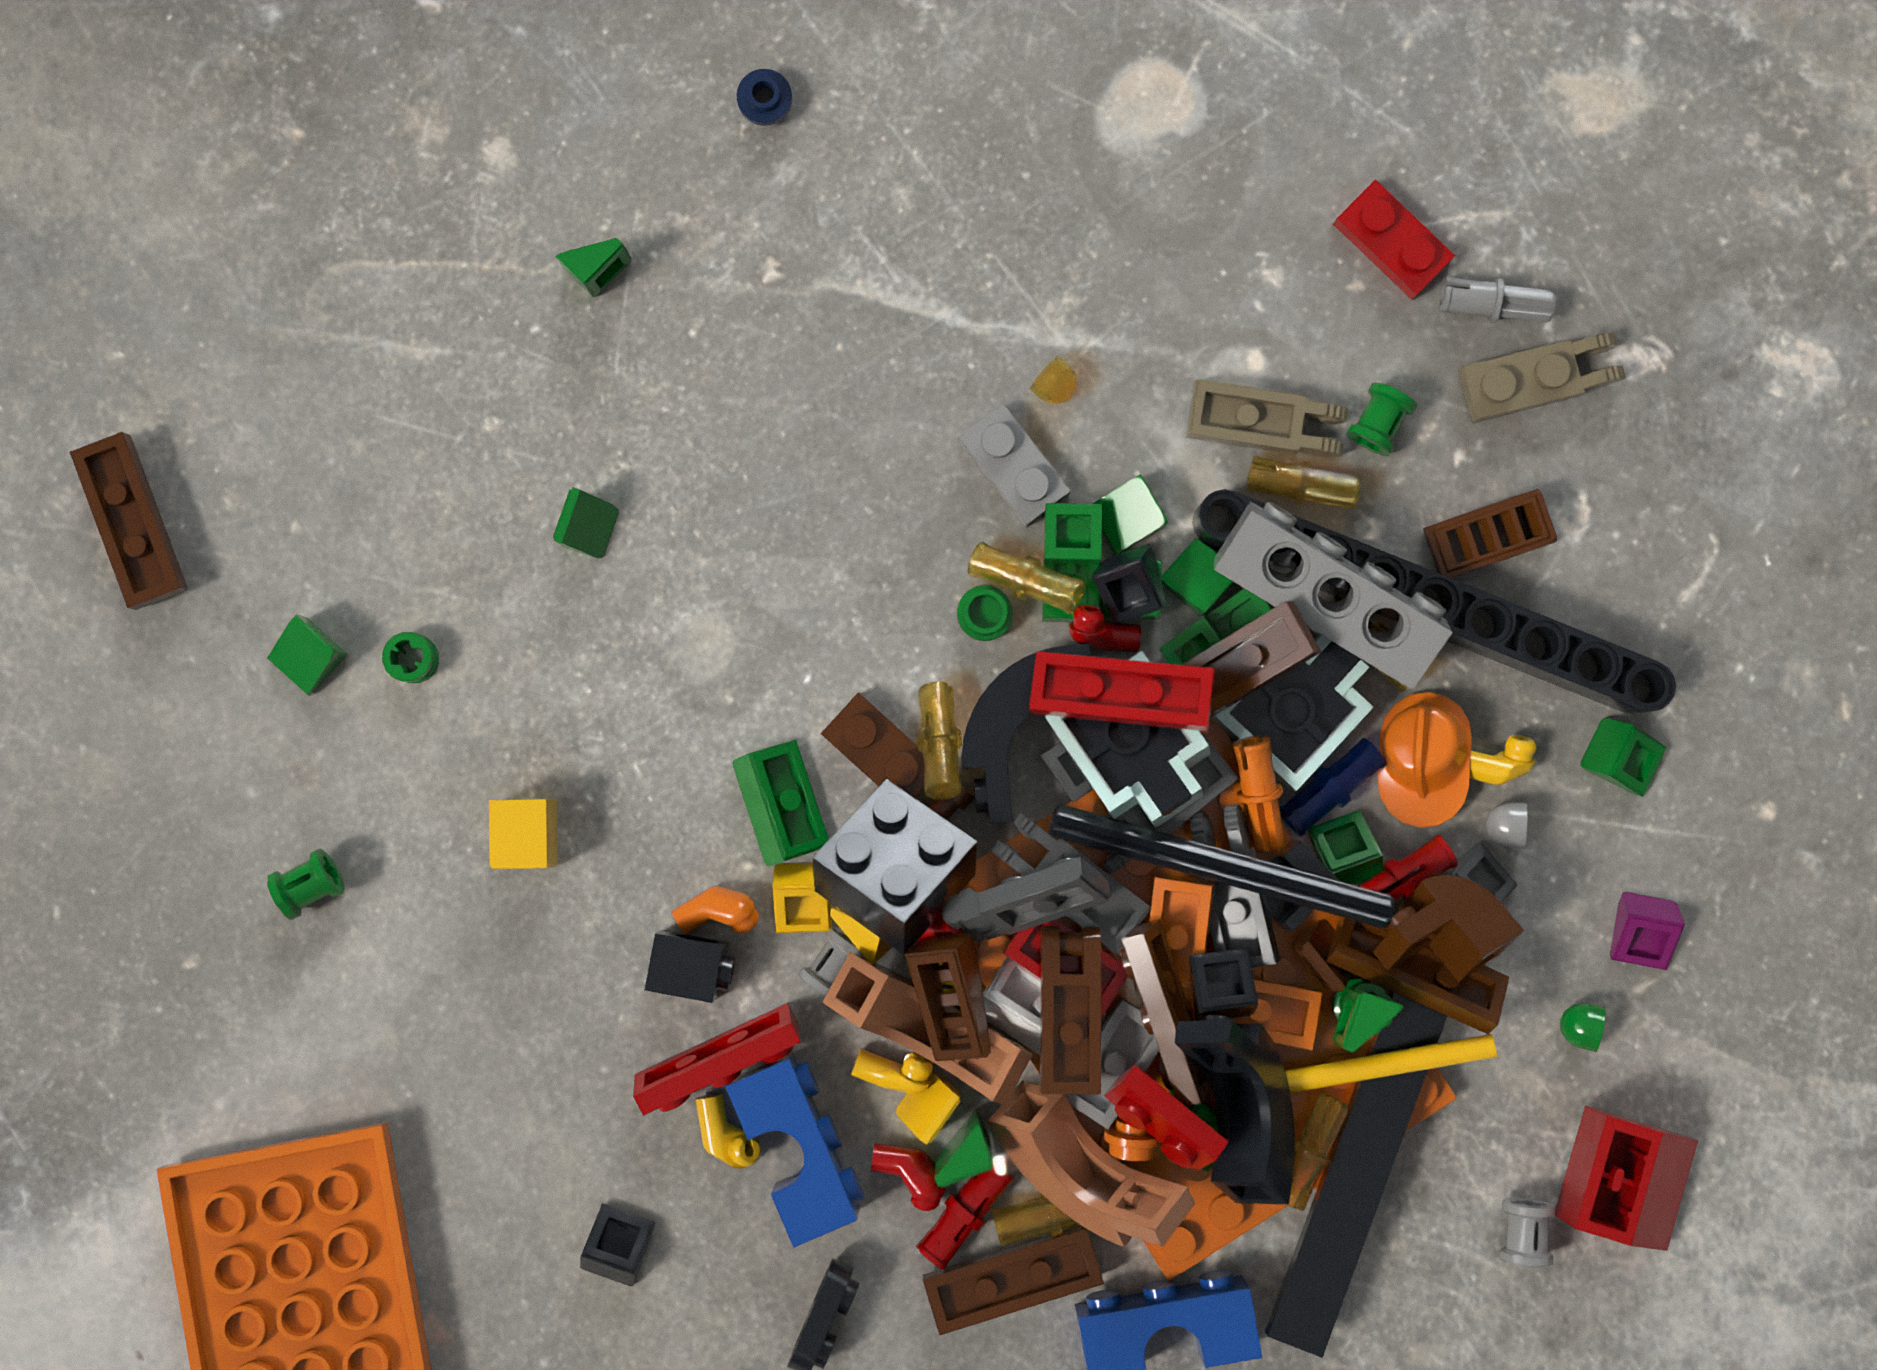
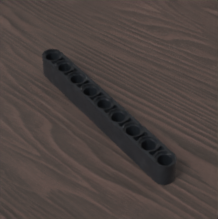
(1511, 622)

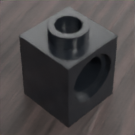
(689, 966)

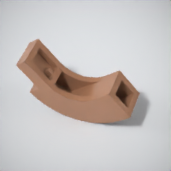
(889, 1007)
(1082, 1178)

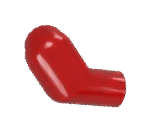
(1104, 636)
(915, 1170)

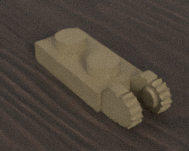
(1534, 377)
(1260, 419)

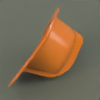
(1426, 758)

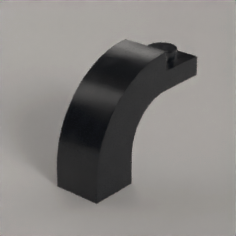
(991, 728)
(1250, 1106)

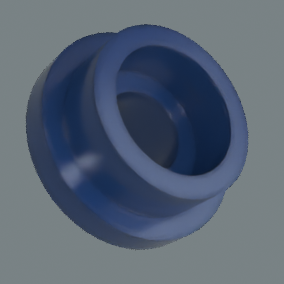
(768, 112)

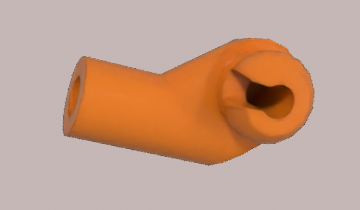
(719, 905)

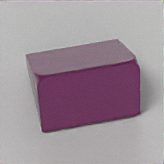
(1646, 930)

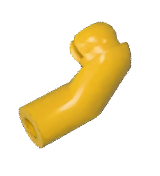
(891, 1075)

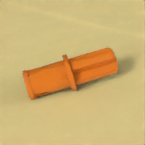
(1260, 792)

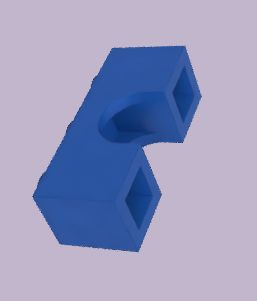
(822, 1192)
(1214, 1310)

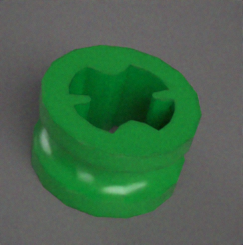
(403, 673)

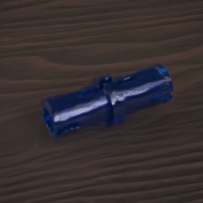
(1332, 786)

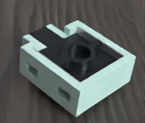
(1303, 712)
(1135, 763)

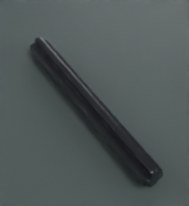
(1222, 866)

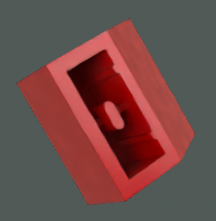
(1625, 1180)

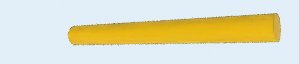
(1391, 1063)

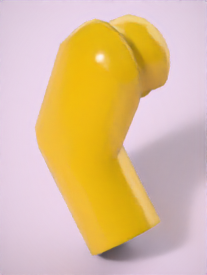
(1505, 765)
(723, 1138)

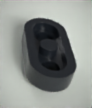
(833, 1296)

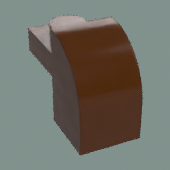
(1456, 920)

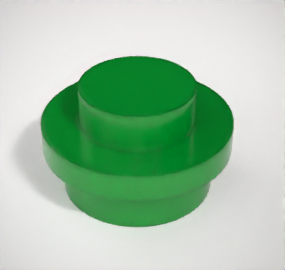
(984, 613)

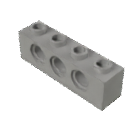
(1400, 652)

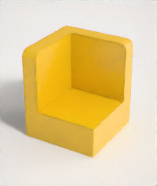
(523, 834)

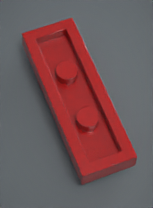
(1122, 691)
(716, 1060)

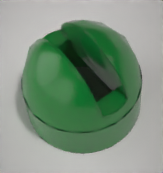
(1583, 1025)

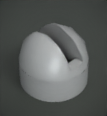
(1508, 824)

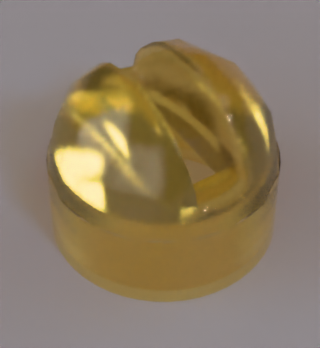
(1055, 382)

